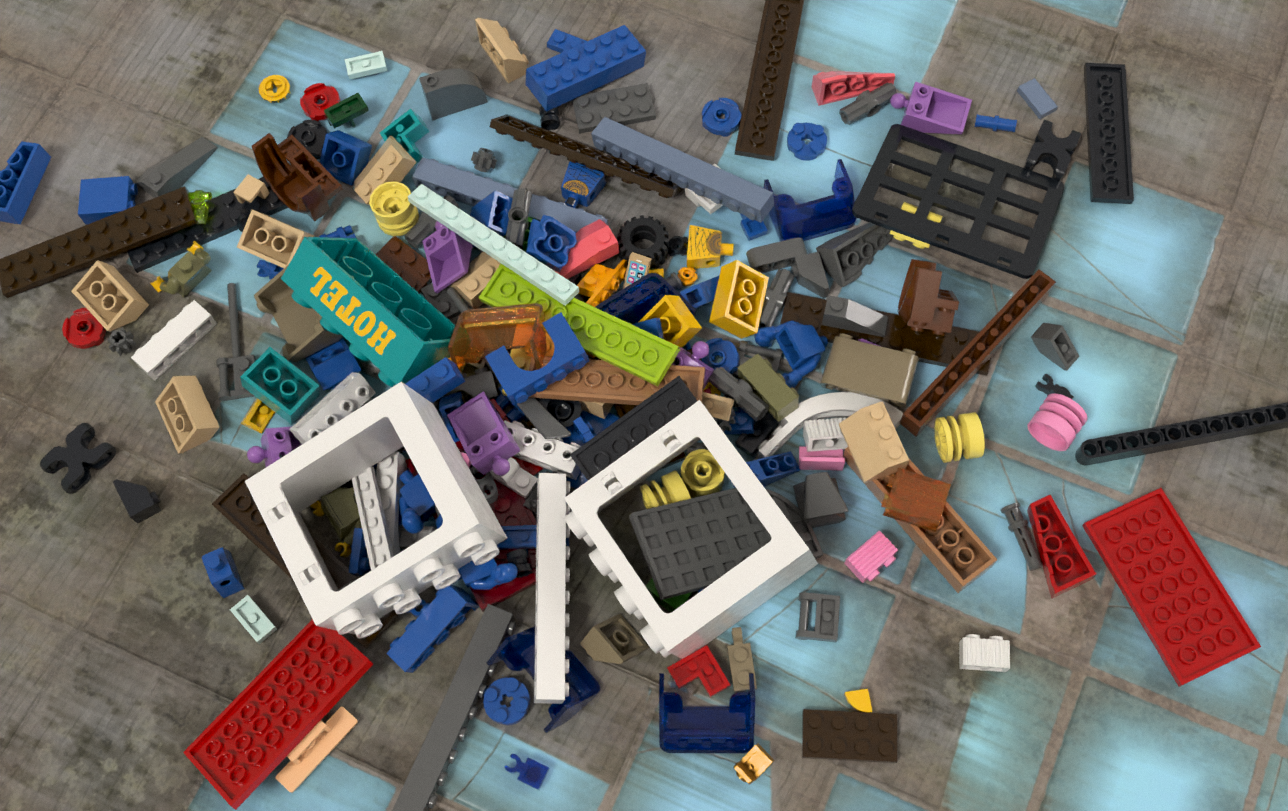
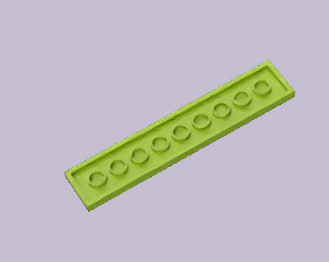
(596, 330)

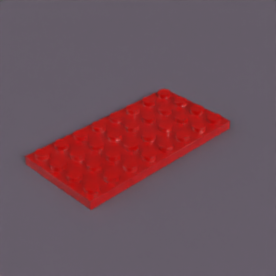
(1171, 587)
(276, 711)

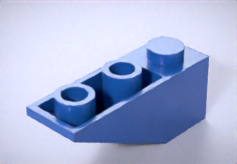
(701, 293)
(773, 468)

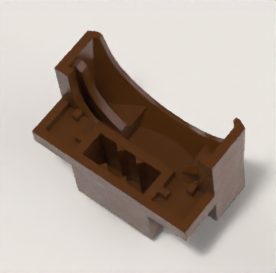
(301, 187)
(923, 303)

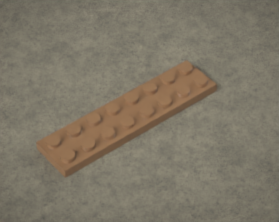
(609, 384)

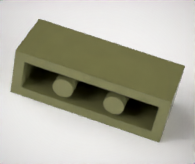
(769, 386)

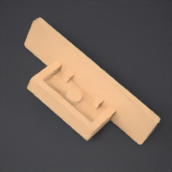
(315, 748)

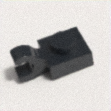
(1050, 388)

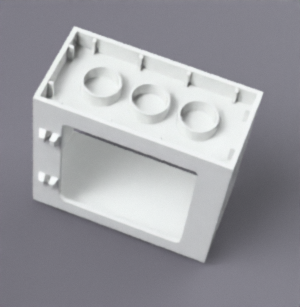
(346, 450)
(729, 596)

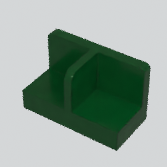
(346, 111)

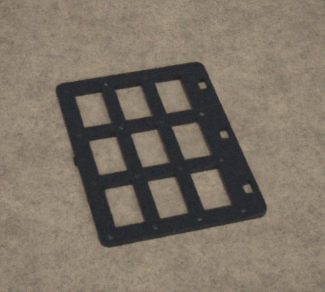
(959, 242)

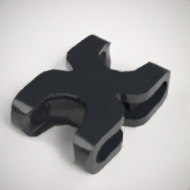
(1052, 150)
(78, 458)

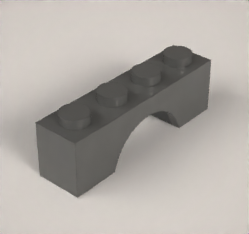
(476, 384)

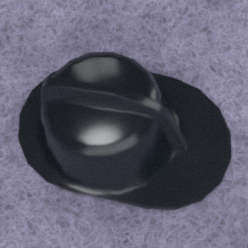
(562, 410)

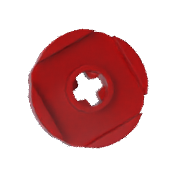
(312, 95)
(81, 339)

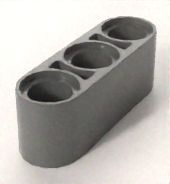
(775, 255)

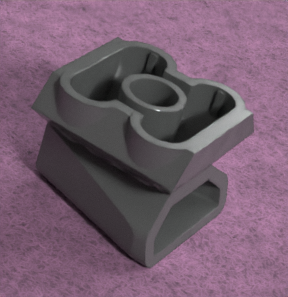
(820, 500)

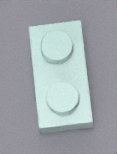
(366, 65)
(253, 619)

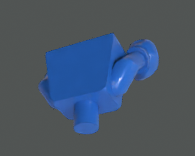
(799, 344)
(415, 503)
(487, 574)

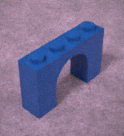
(567, 357)

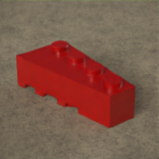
(1058, 549)

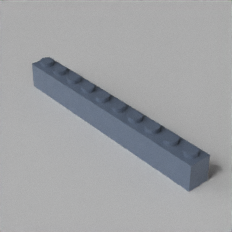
(683, 169)
(471, 189)

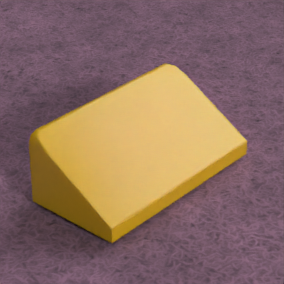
(258, 416)

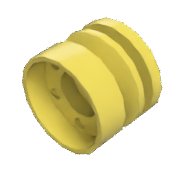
(392, 209)
(959, 437)
(671, 492)

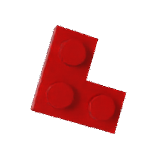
(699, 665)

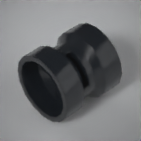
(549, 119)
(520, 559)

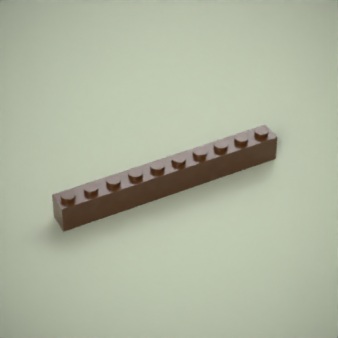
(977, 353)

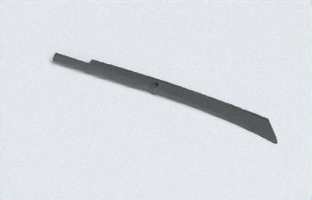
(534, 411)

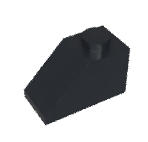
(138, 500)

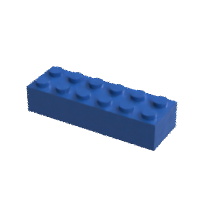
(585, 67)

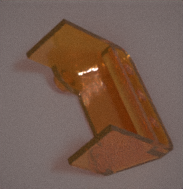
(497, 327)

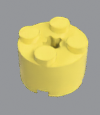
(702, 462)

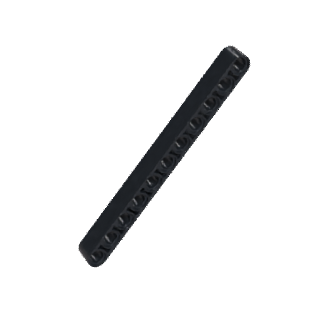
(1182, 435)

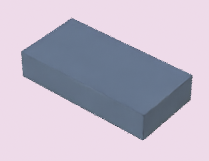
(1037, 98)

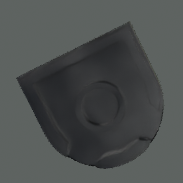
(310, 135)

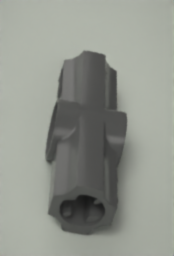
(867, 103)
(519, 209)
(424, 227)
(775, 297)
(740, 392)

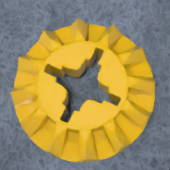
(266, 88)

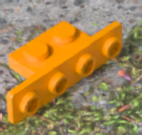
(602, 282)

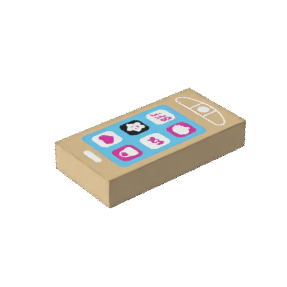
(637, 268)

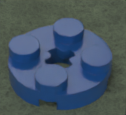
(721, 126)
(806, 131)
(723, 349)
(494, 696)

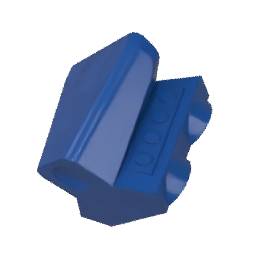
(550, 242)

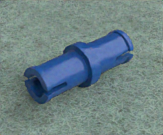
(995, 123)

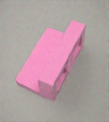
(821, 460)

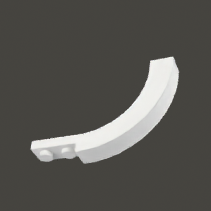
(819, 407)

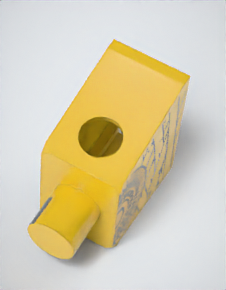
(706, 247)

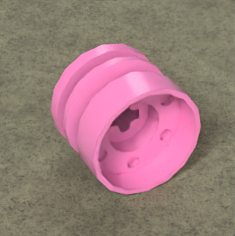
(1057, 422)

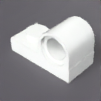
(517, 479)

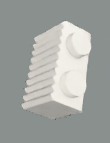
(823, 434)
(984, 654)

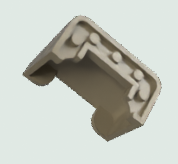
(297, 323)
(870, 370)

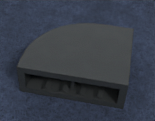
(451, 92)

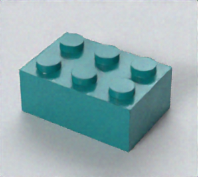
(280, 385)

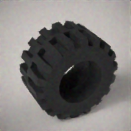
(644, 229)

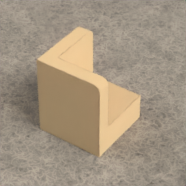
(249, 189)

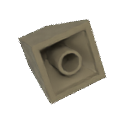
(613, 641)

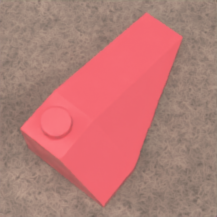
(842, 85)
(593, 246)

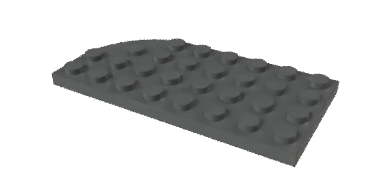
(706, 537)

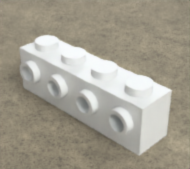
(335, 406)
(546, 453)

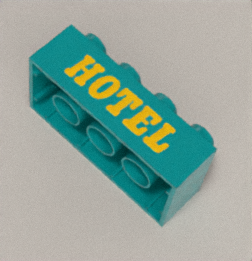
(369, 307)

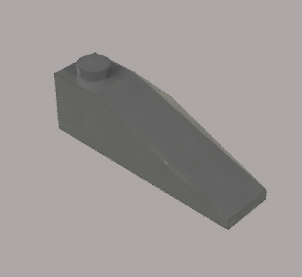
(175, 169)
(852, 251)

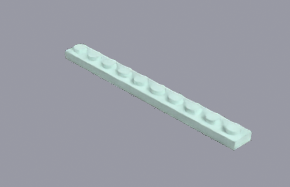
(494, 245)

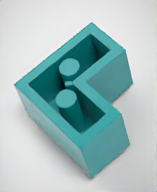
(407, 131)

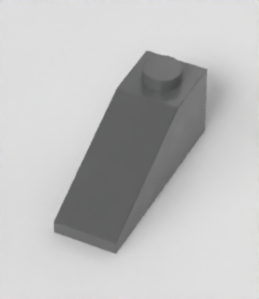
(853, 316)

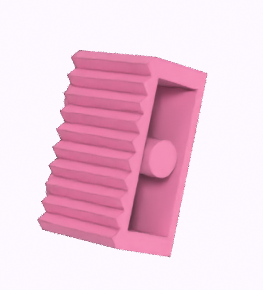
(871, 557)

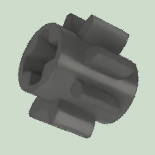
(484, 160)
(121, 341)

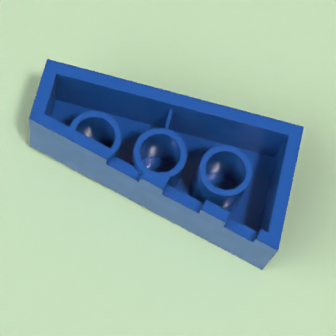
(21, 180)
(431, 627)

